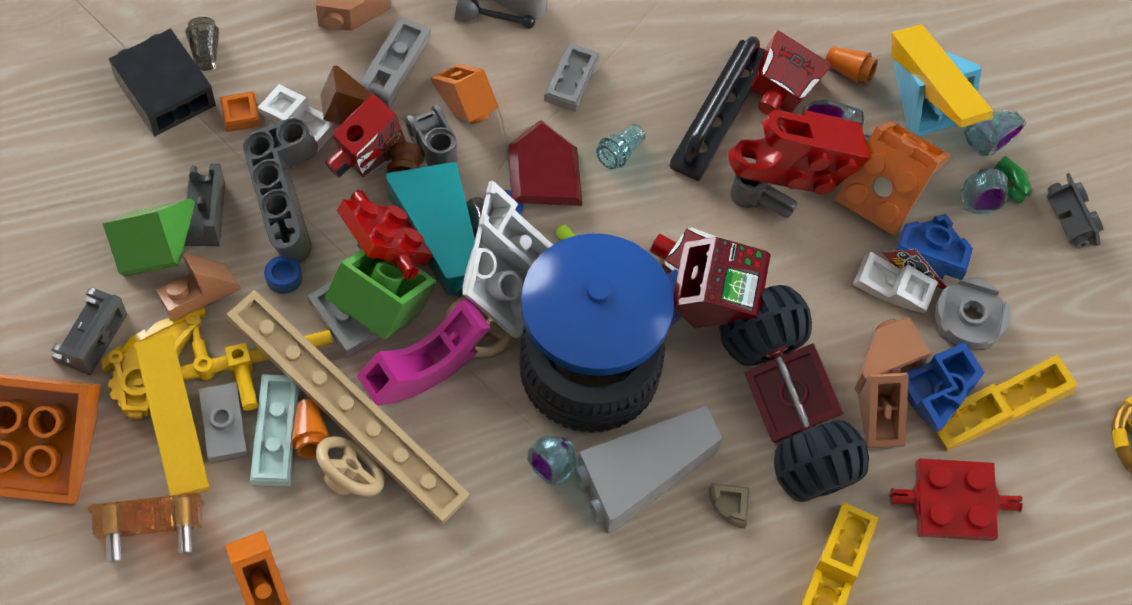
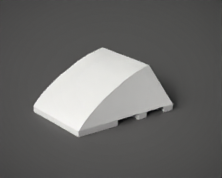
(500, 260)

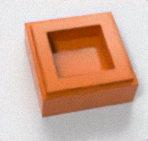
(240, 111)

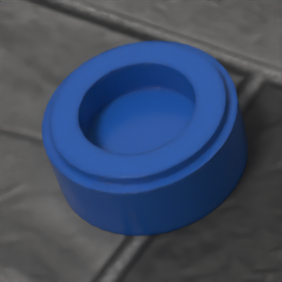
(283, 274)

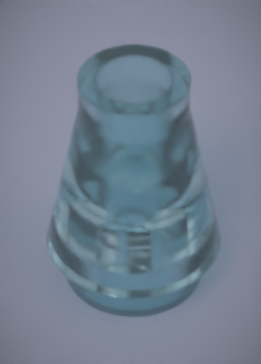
(618, 148)

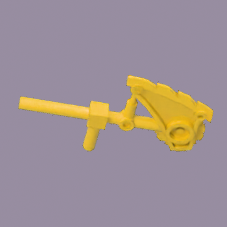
(127, 379)

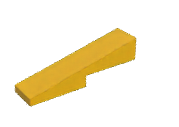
(943, 80)
(1008, 402)
(171, 416)
(841, 557)

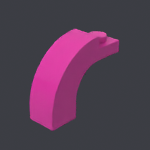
(414, 369)

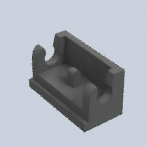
(208, 210)
(91, 332)

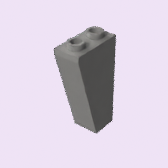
(644, 464)

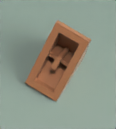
(884, 409)

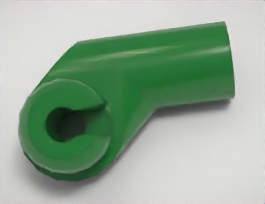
(1018, 177)

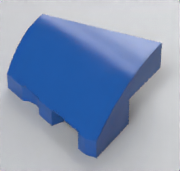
(943, 385)

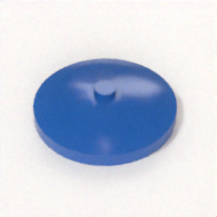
(597, 304)

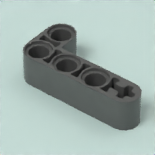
(272, 198)

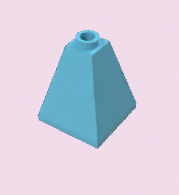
(919, 112)

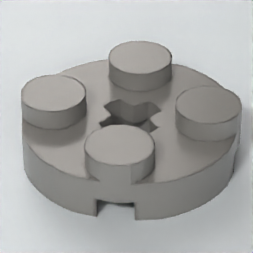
(960, 329)

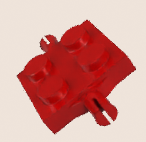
(385, 233)
(956, 499)

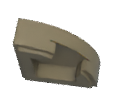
(730, 503)

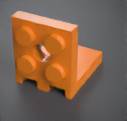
(902, 159)

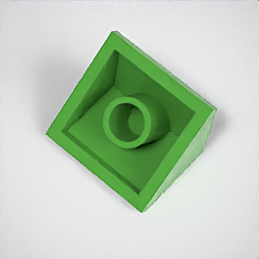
(149, 237)

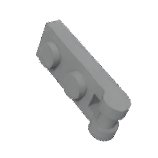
(396, 59)

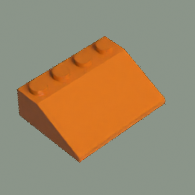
(45, 436)

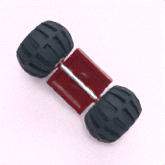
(796, 397)

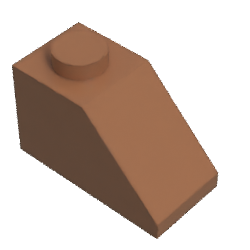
(349, 13)
(893, 349)

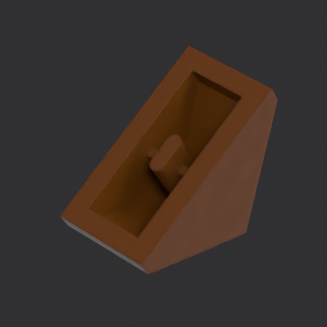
(341, 96)

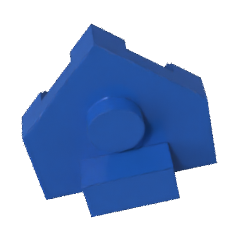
(938, 246)

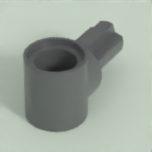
(762, 194)

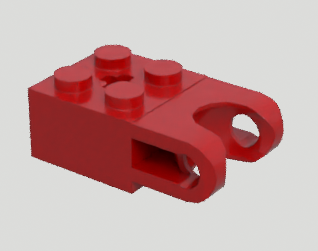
(802, 151)

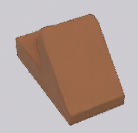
(203, 286)

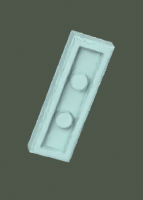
(274, 431)

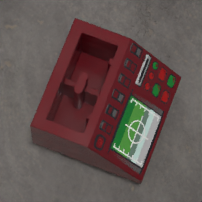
(720, 282)

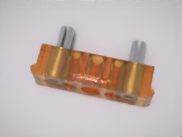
(147, 517)

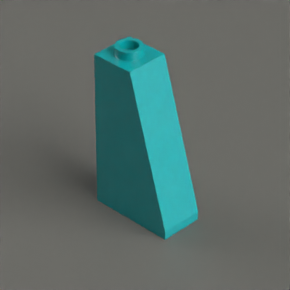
(439, 212)

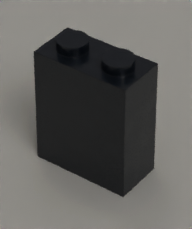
(162, 82)

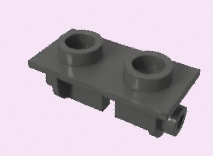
(1082, 223)

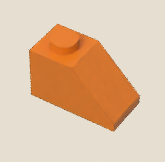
(466, 92)
(256, 571)

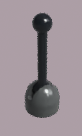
(469, 9)

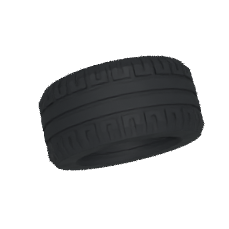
(587, 406)

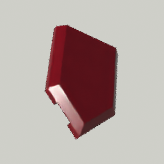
(544, 168)

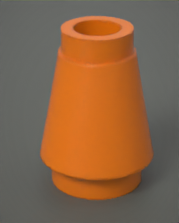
(853, 64)
(308, 429)

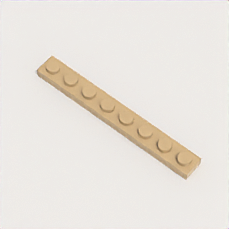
(348, 407)

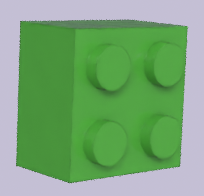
(378, 293)

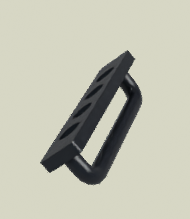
(687, 157)

